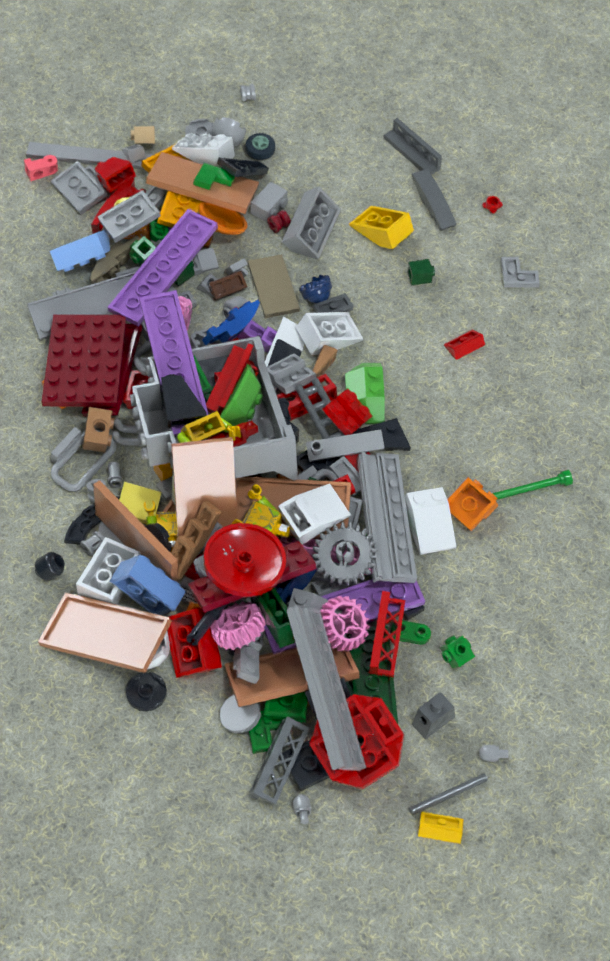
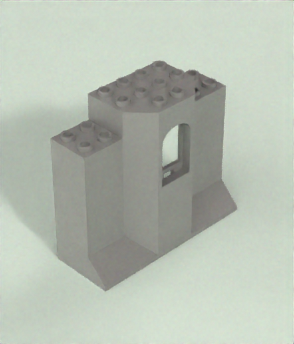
(264, 452)

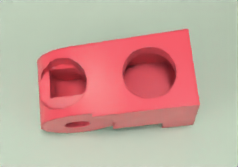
(41, 167)

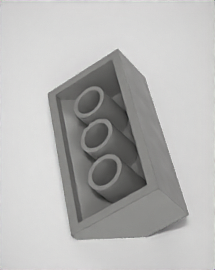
(311, 223)

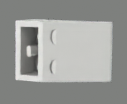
(205, 148)
(313, 512)

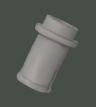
(115, 479)

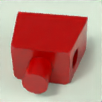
(114, 173)

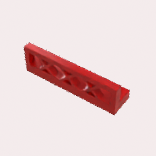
(228, 378)
(296, 406)
(380, 630)

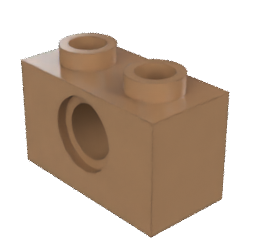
(98, 440)

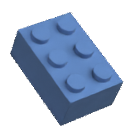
(148, 585)

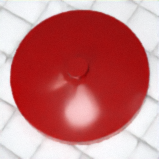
(253, 565)

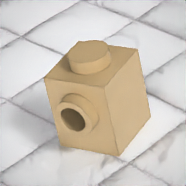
(143, 134)

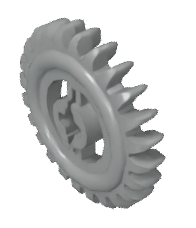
(344, 537)

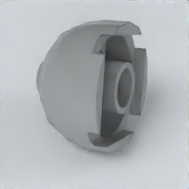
(229, 128)

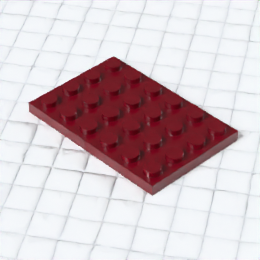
(84, 361)

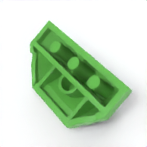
(368, 385)
(243, 399)

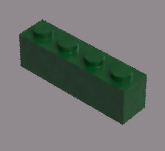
(275, 616)

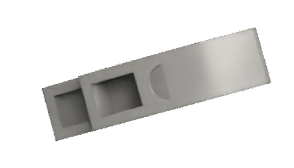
(247, 660)

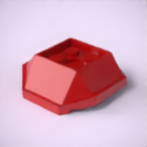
(381, 742)

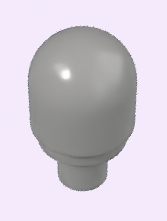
(492, 753)
(302, 807)

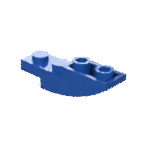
(233, 325)

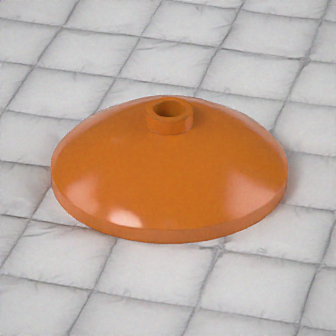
(228, 221)

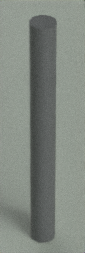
(448, 794)

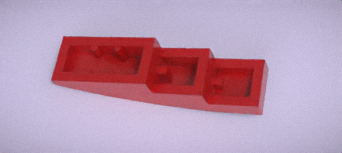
(121, 192)

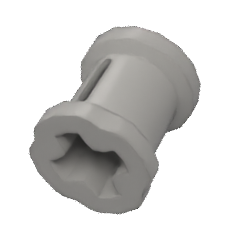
(92, 543)

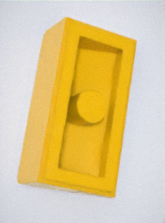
(440, 827)

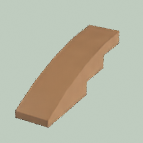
(197, 533)

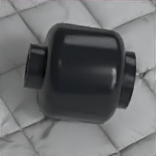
(49, 566)

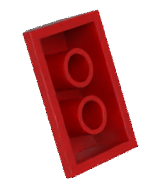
(190, 658)

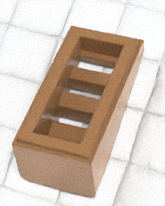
(325, 359)

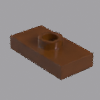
(227, 285)

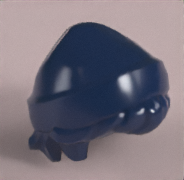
(317, 290)

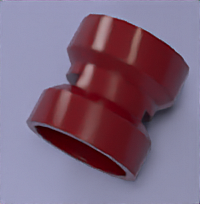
(279, 221)

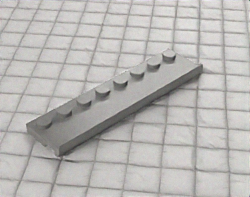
(82, 301)
(386, 517)
(326, 689)

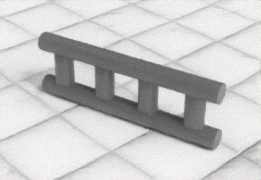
(320, 424)

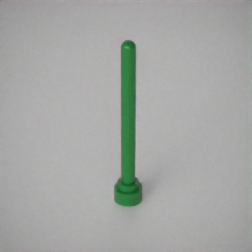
(564, 478)

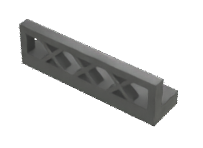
(413, 149)
(271, 757)

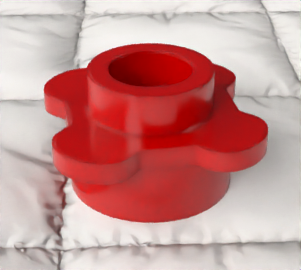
(493, 204)

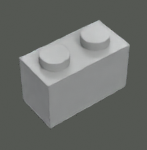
(269, 201)

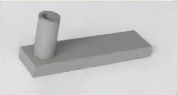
(345, 445)

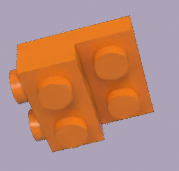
(471, 503)

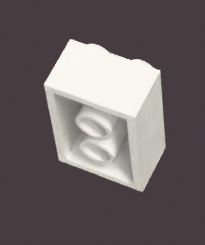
(96, 577)

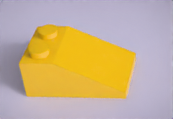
(383, 226)

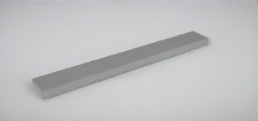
(72, 154)

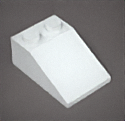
(328, 329)
(430, 520)

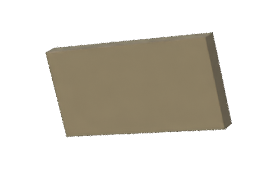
(273, 286)

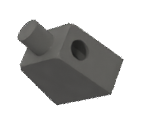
(436, 712)

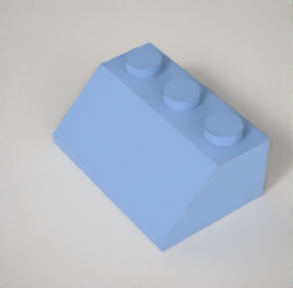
(81, 251)

